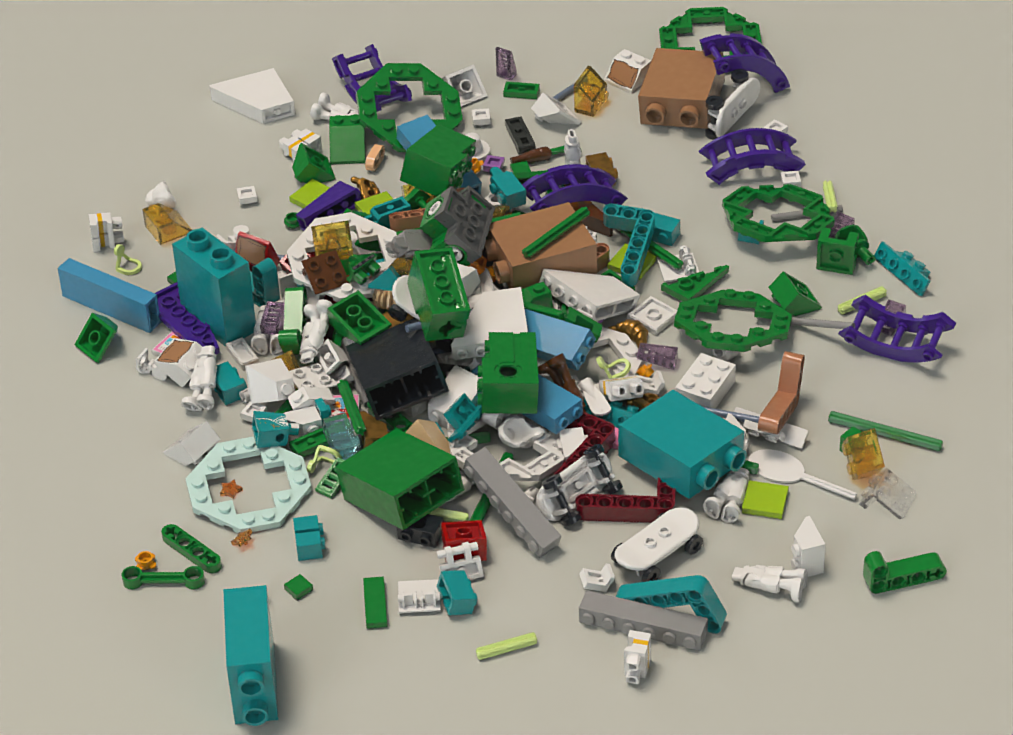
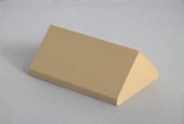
(429, 433)

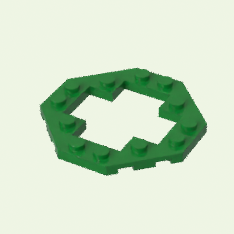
(683, 25)
(380, 85)
(814, 209)
(701, 330)

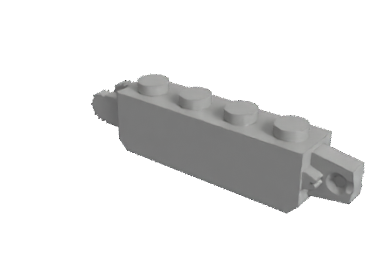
(408, 242)

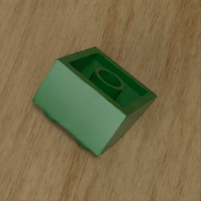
(793, 295)

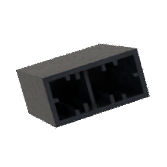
(397, 370)

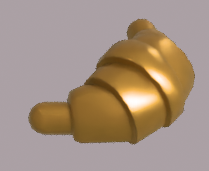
(365, 186)
(634, 330)
(642, 402)

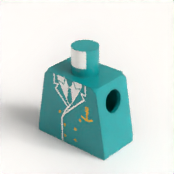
(272, 429)

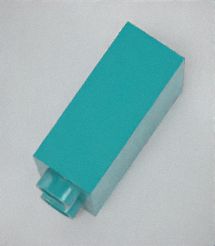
(215, 285)
(681, 444)
(250, 655)

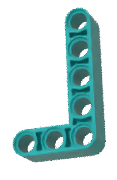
(642, 225)
(265, 282)
(678, 592)

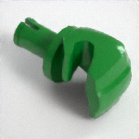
(862, 245)

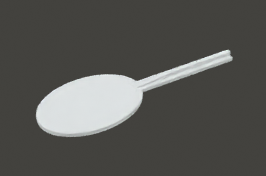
(785, 468)

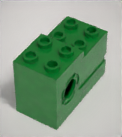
(438, 160)
(438, 294)
(509, 374)

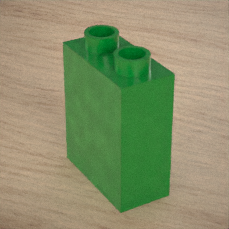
(400, 478)

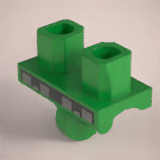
(359, 266)

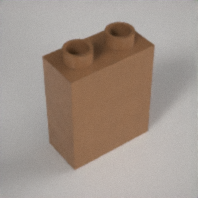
(678, 88)
(508, 237)

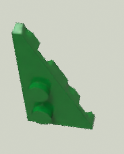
(694, 284)

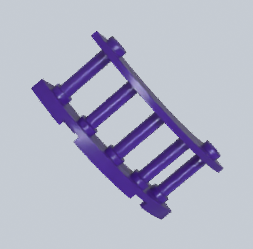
(753, 57)
(398, 91)
(781, 160)
(585, 182)
(903, 322)

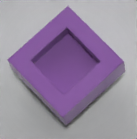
(493, 161)

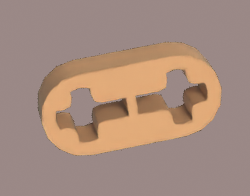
(375, 157)

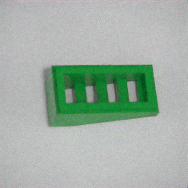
(330, 475)

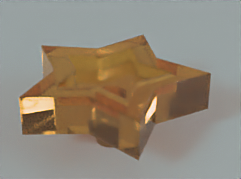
(230, 489)
(242, 538)

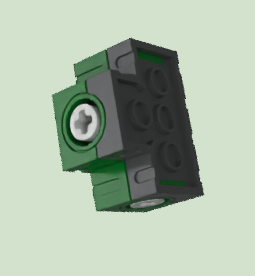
(458, 222)

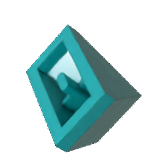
(385, 280)

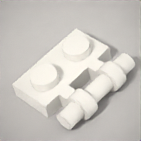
(470, 564)

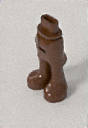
(560, 374)

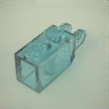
(340, 435)

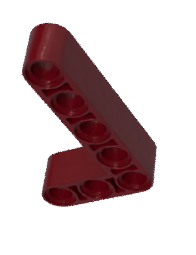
(598, 432)
(626, 507)

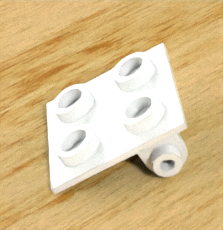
(689, 267)
(312, 376)
(418, 596)

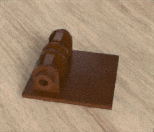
(324, 272)

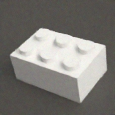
(707, 381)

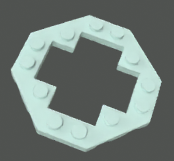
(224, 512)

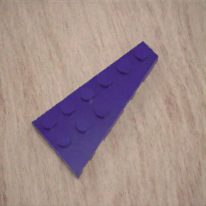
(181, 321)

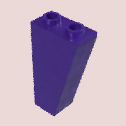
(330, 203)

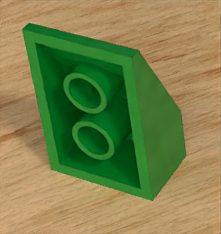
(346, 140)
(357, 318)

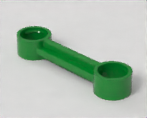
(163, 577)

